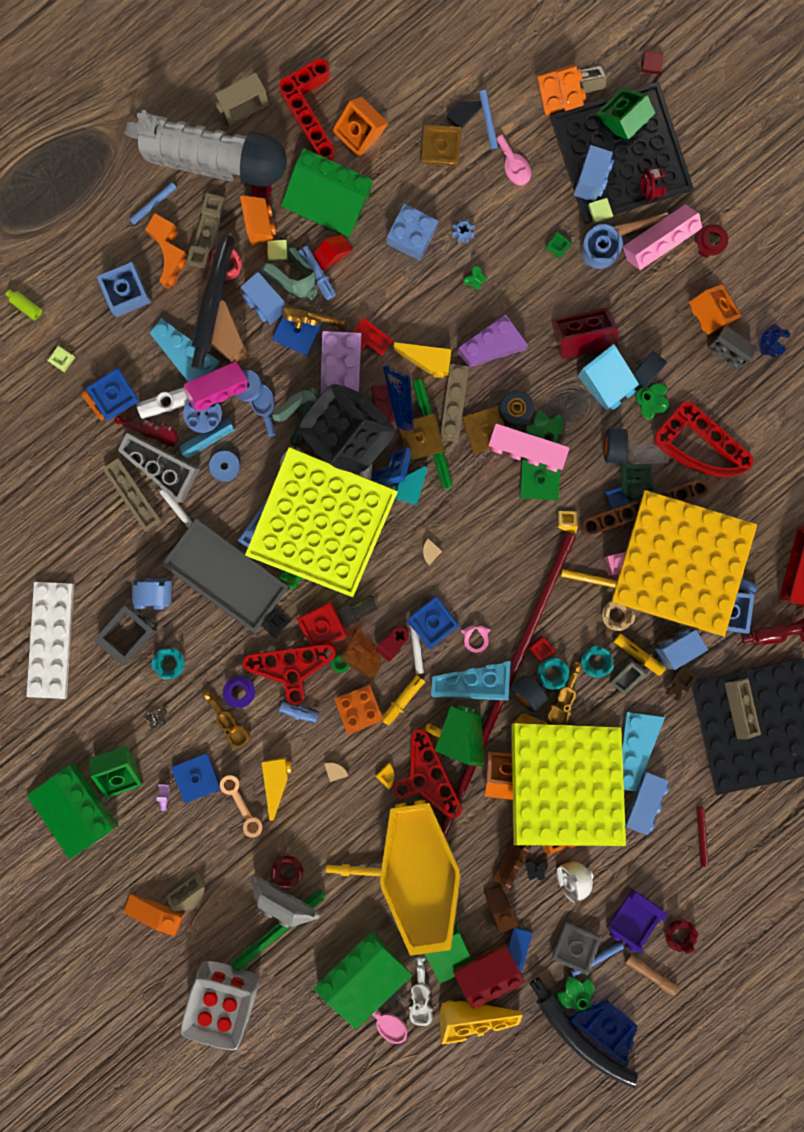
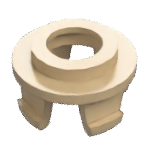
(628, 619)

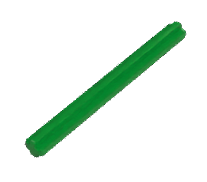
(425, 410)
(270, 936)

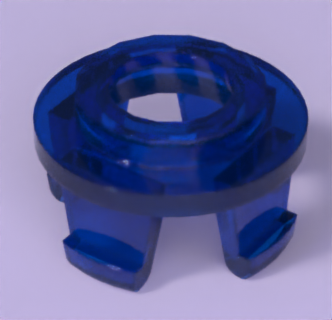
(769, 341)

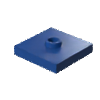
(296, 338)
(112, 394)
(432, 622)
(196, 778)

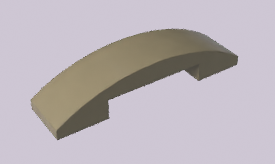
(207, 231)

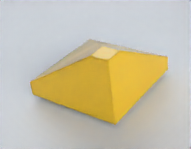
(568, 521)

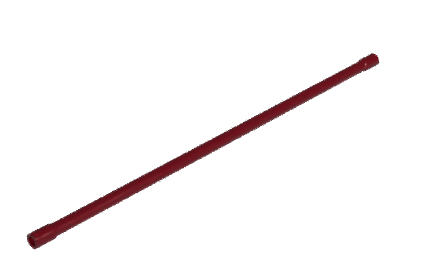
(564, 549)

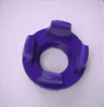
(249, 688)

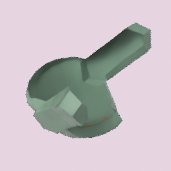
(301, 288)
(301, 402)

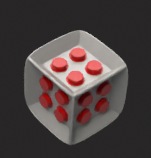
(219, 1005)

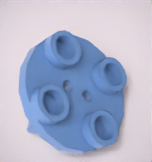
(202, 423)

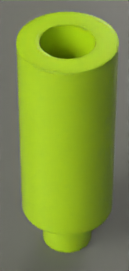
(24, 304)

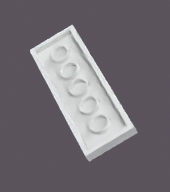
(50, 640)

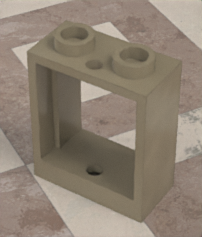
(241, 99)

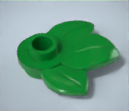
(655, 400)
(545, 427)
(575, 993)

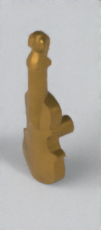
(299, 316)
(559, 712)
(236, 733)

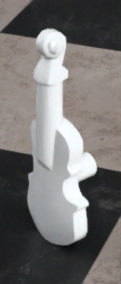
(420, 1011)

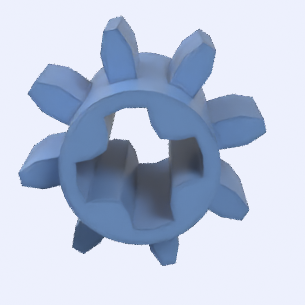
(463, 225)

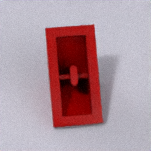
(332, 251)

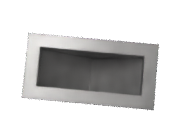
(628, 676)

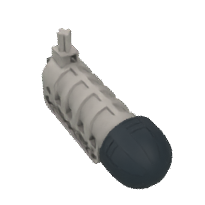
(253, 157)

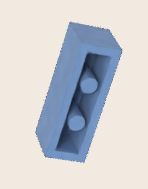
(646, 803)

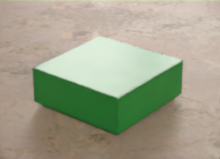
(558, 245)

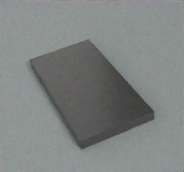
(225, 576)

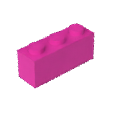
(215, 386)

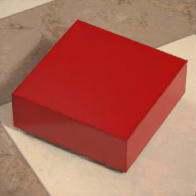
(541, 649)

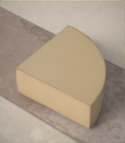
(430, 551)
(335, 771)

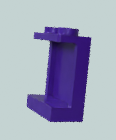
(635, 920)

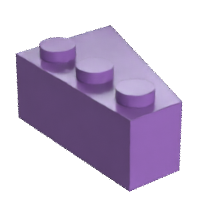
(493, 343)

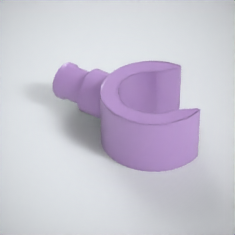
(163, 798)

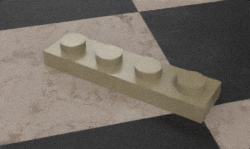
(454, 402)
(132, 495)

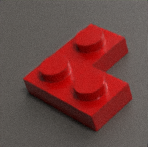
(372, 337)

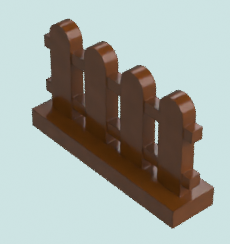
(510, 864)

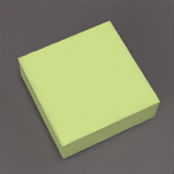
(600, 210)
(277, 250)
(61, 358)

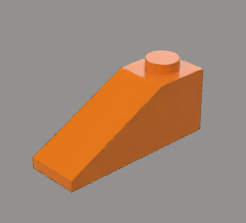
(154, 914)

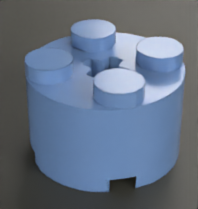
(610, 241)
(151, 592)

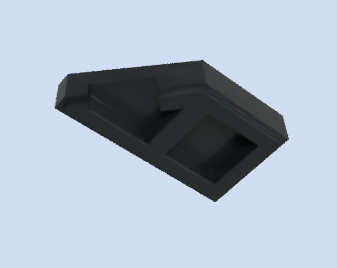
(464, 112)

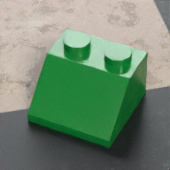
(626, 112)
(115, 772)

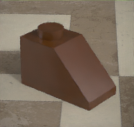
(501, 908)

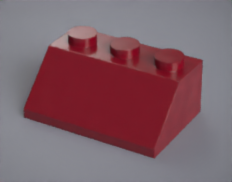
(585, 333)
(489, 976)

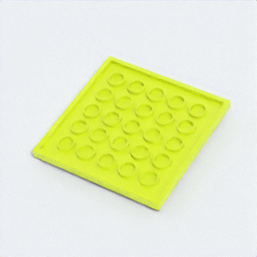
(320, 522)
(567, 785)

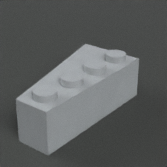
(164, 468)

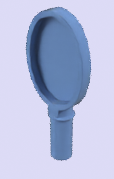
(264, 407)

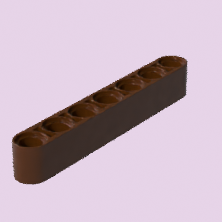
(616, 514)

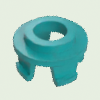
(607, 658)
(157, 663)
(563, 673)

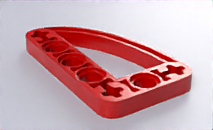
(705, 433)

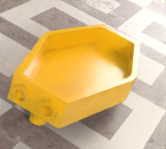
(420, 878)

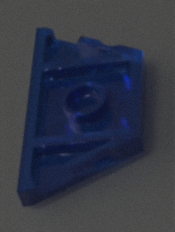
(608, 1028)

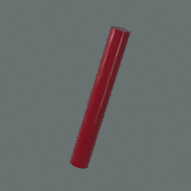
(702, 836)

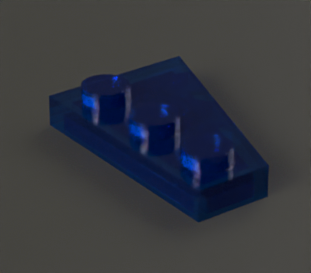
(400, 396)

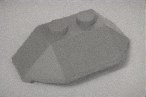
(282, 905)

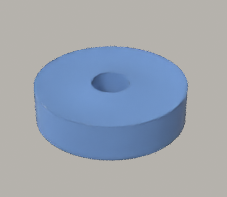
(254, 389)
(218, 460)

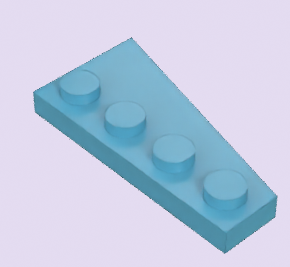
(180, 351)
(480, 683)
(638, 741)

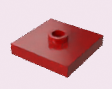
(322, 625)

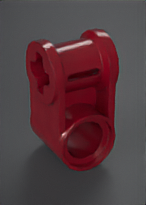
(390, 645)

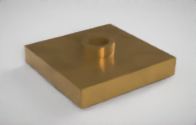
(441, 145)
(480, 428)
(424, 439)

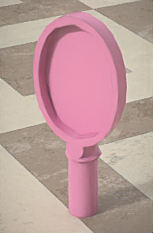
(515, 165)
(391, 1027)

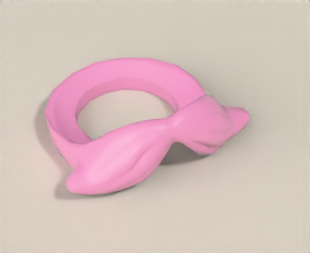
(467, 633)

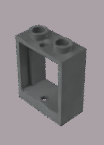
(115, 651)

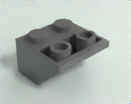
(732, 348)

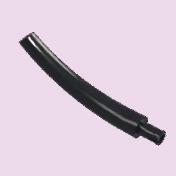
(211, 300)
(576, 1040)

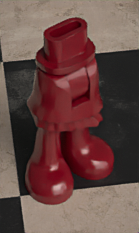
(774, 634)

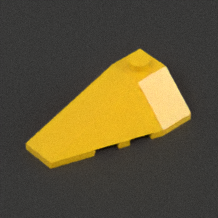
(461, 1020)

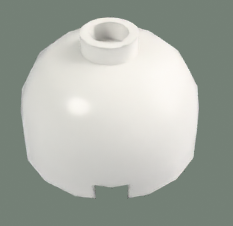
(576, 880)

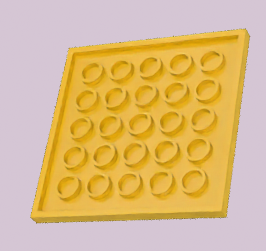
(684, 563)

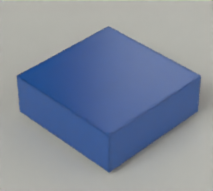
(616, 498)

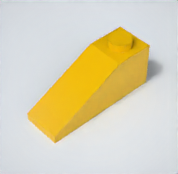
(430, 359)
(275, 775)

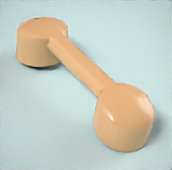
(252, 826)

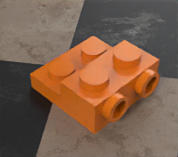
(561, 89)

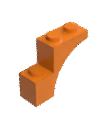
(174, 258)

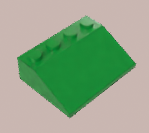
(327, 193)
(72, 810)
(363, 980)

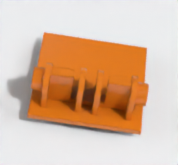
(358, 709)

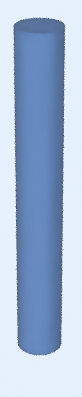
(488, 119)
(152, 203)
(602, 956)

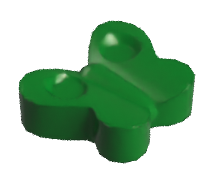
(476, 278)
(290, 578)

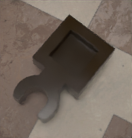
(682, 680)

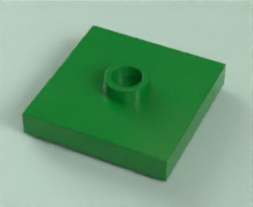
(539, 482)

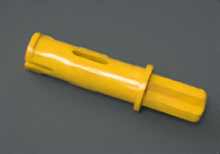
(639, 654)
(403, 699)

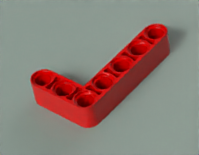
(304, 112)

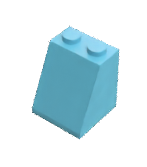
(609, 378)

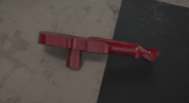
(162, 433)

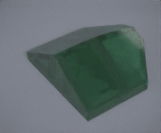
(636, 479)

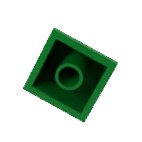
(462, 736)
(445, 961)

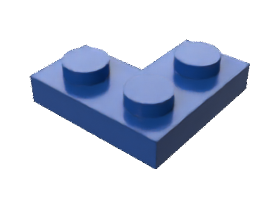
(396, 470)

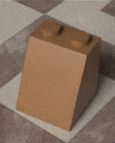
(227, 337)

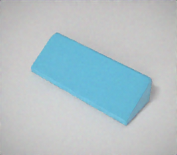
(205, 439)

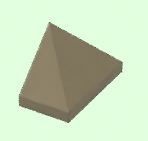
(187, 895)

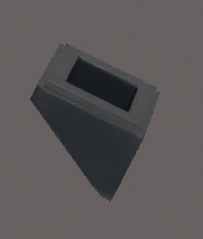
(275, 623)

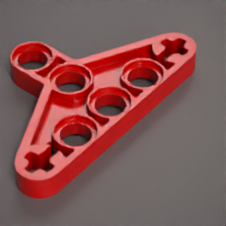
(301, 666)
(432, 786)

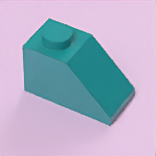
(411, 487)

